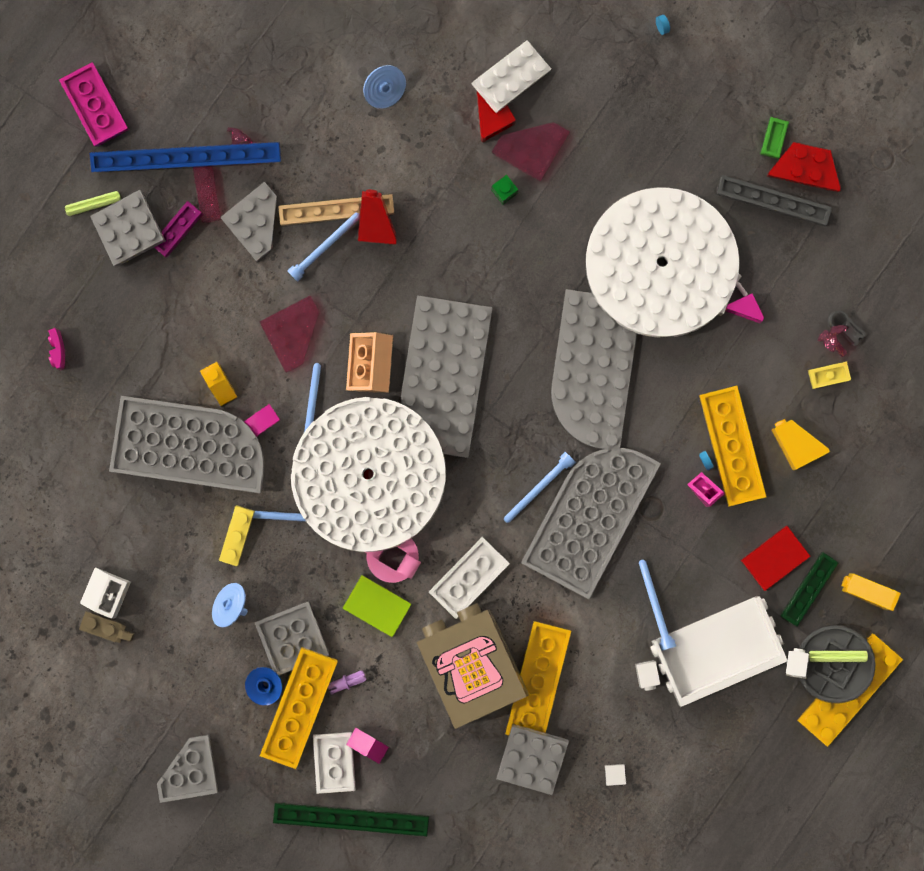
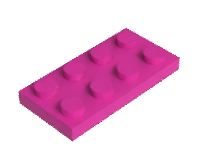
(93, 104)

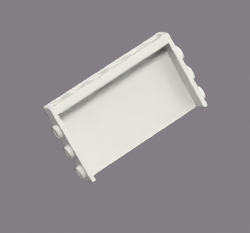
(720, 651)

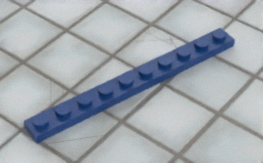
(185, 157)

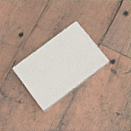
(333, 763)

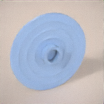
(384, 86)
(229, 605)

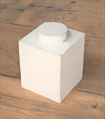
(797, 663)
(647, 675)

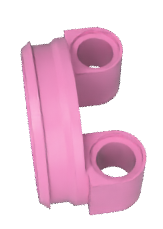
(406, 568)

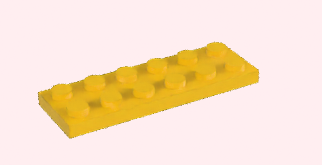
(732, 446)
(541, 676)
(298, 708)
(829, 719)

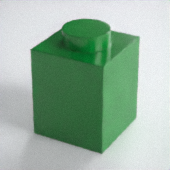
(504, 189)

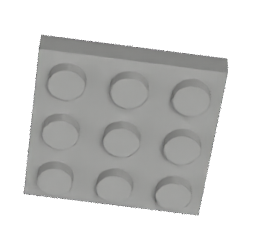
(127, 228)
(287, 633)
(532, 759)

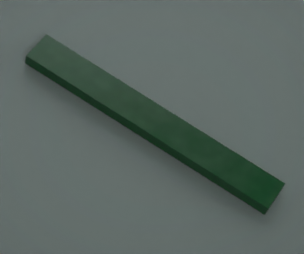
(351, 819)

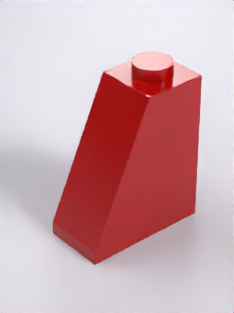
(491, 122)
(375, 220)

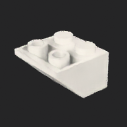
(105, 593)

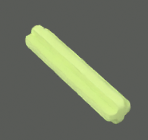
(92, 203)
(838, 656)

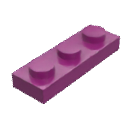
(178, 228)

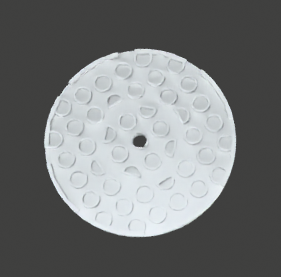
(655, 298)
(405, 479)

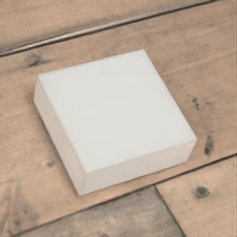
(615, 774)

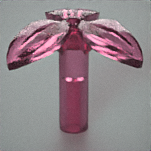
(237, 136)
(831, 341)

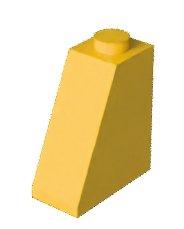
(797, 444)
(870, 591)

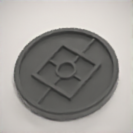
(837, 680)

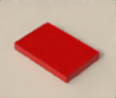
(775, 558)

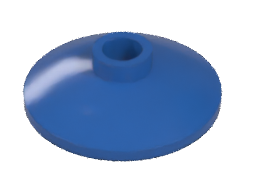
(258, 692)

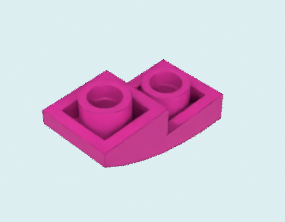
(57, 355)
(262, 420)

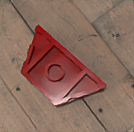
(807, 166)

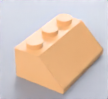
(369, 362)

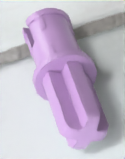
(347, 682)

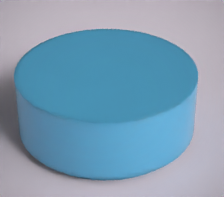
(662, 24)
(706, 460)

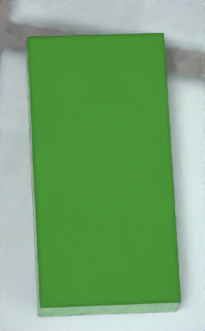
(774, 138)

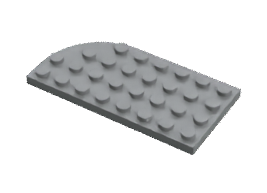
(446, 368)
(591, 372)
(186, 445)
(590, 517)

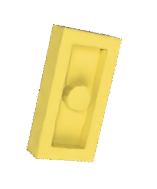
(829, 375)

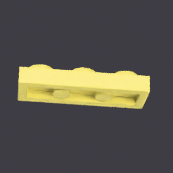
(236, 535)

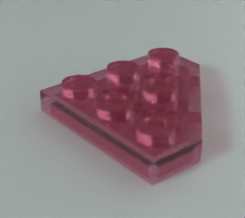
(532, 148)
(291, 332)

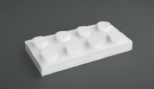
(511, 76)
(469, 577)

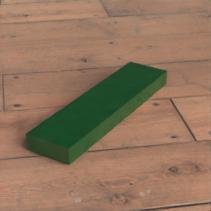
(809, 589)

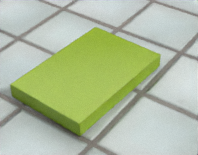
(377, 606)

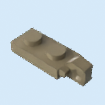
(105, 628)

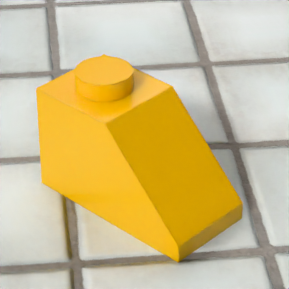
(218, 383)

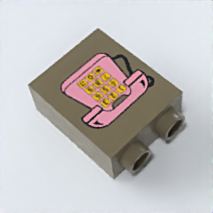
(471, 665)

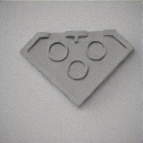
(254, 221)
(190, 772)

